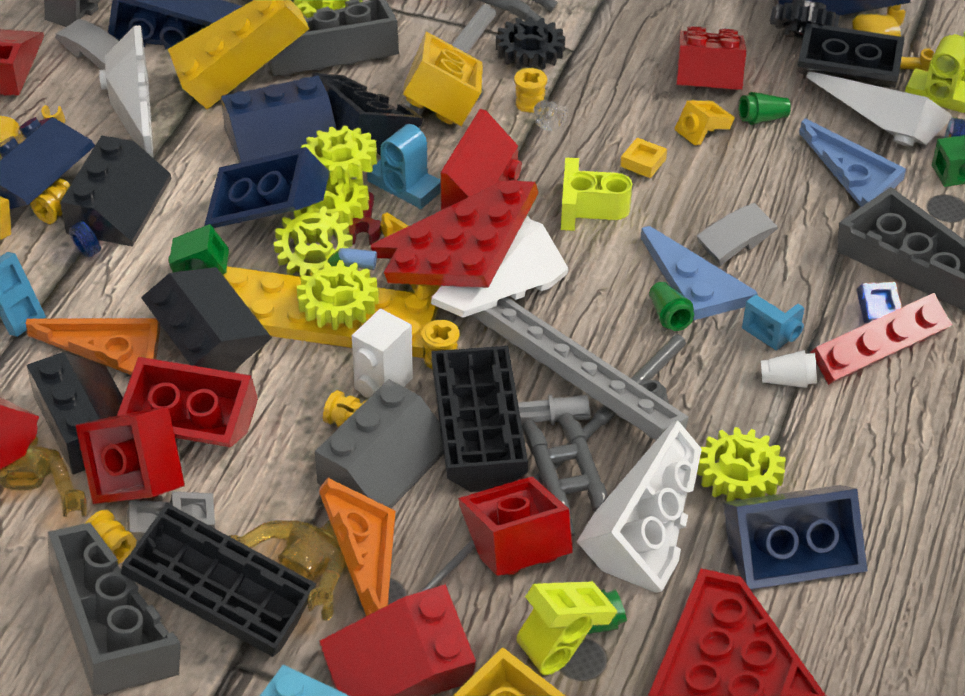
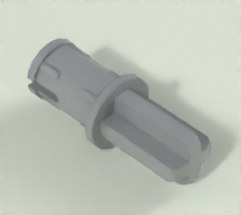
(554, 407)

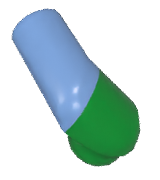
(364, 258)

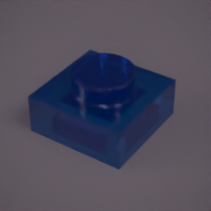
(877, 300)

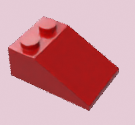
(402, 649)

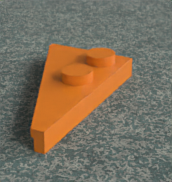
(103, 340)

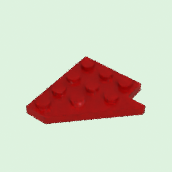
(460, 242)
(729, 647)

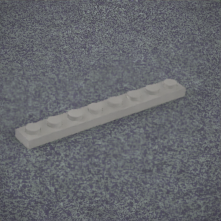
(581, 368)

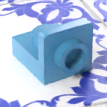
(772, 324)

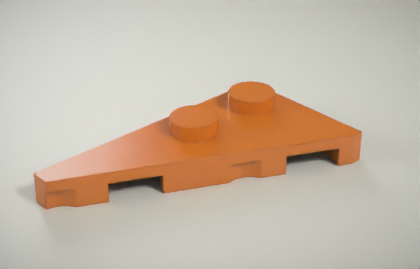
(365, 538)

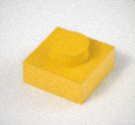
(643, 157)

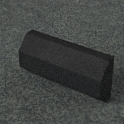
(479, 417)
(219, 579)

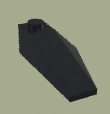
(365, 110)

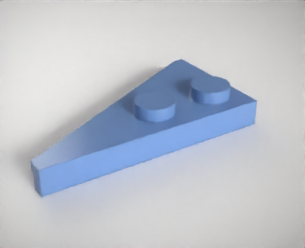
(856, 168)
(695, 278)

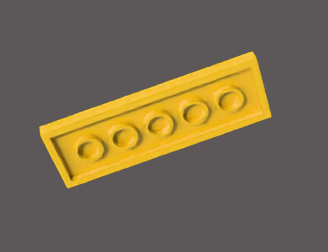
(275, 304)

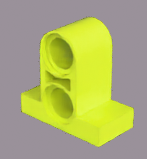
(943, 79)
(593, 195)
(561, 621)

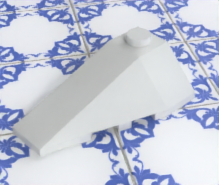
(128, 87)
(902, 114)
(528, 264)
(641, 519)

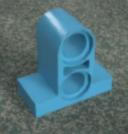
(405, 169)
(16, 296)

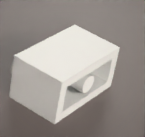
(382, 353)

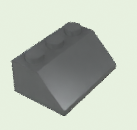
(382, 446)

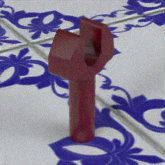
(366, 224)

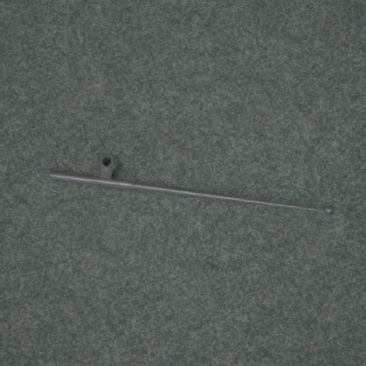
(601, 417)

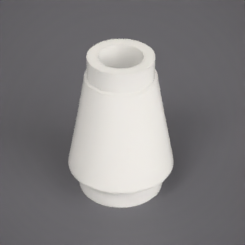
(790, 370)

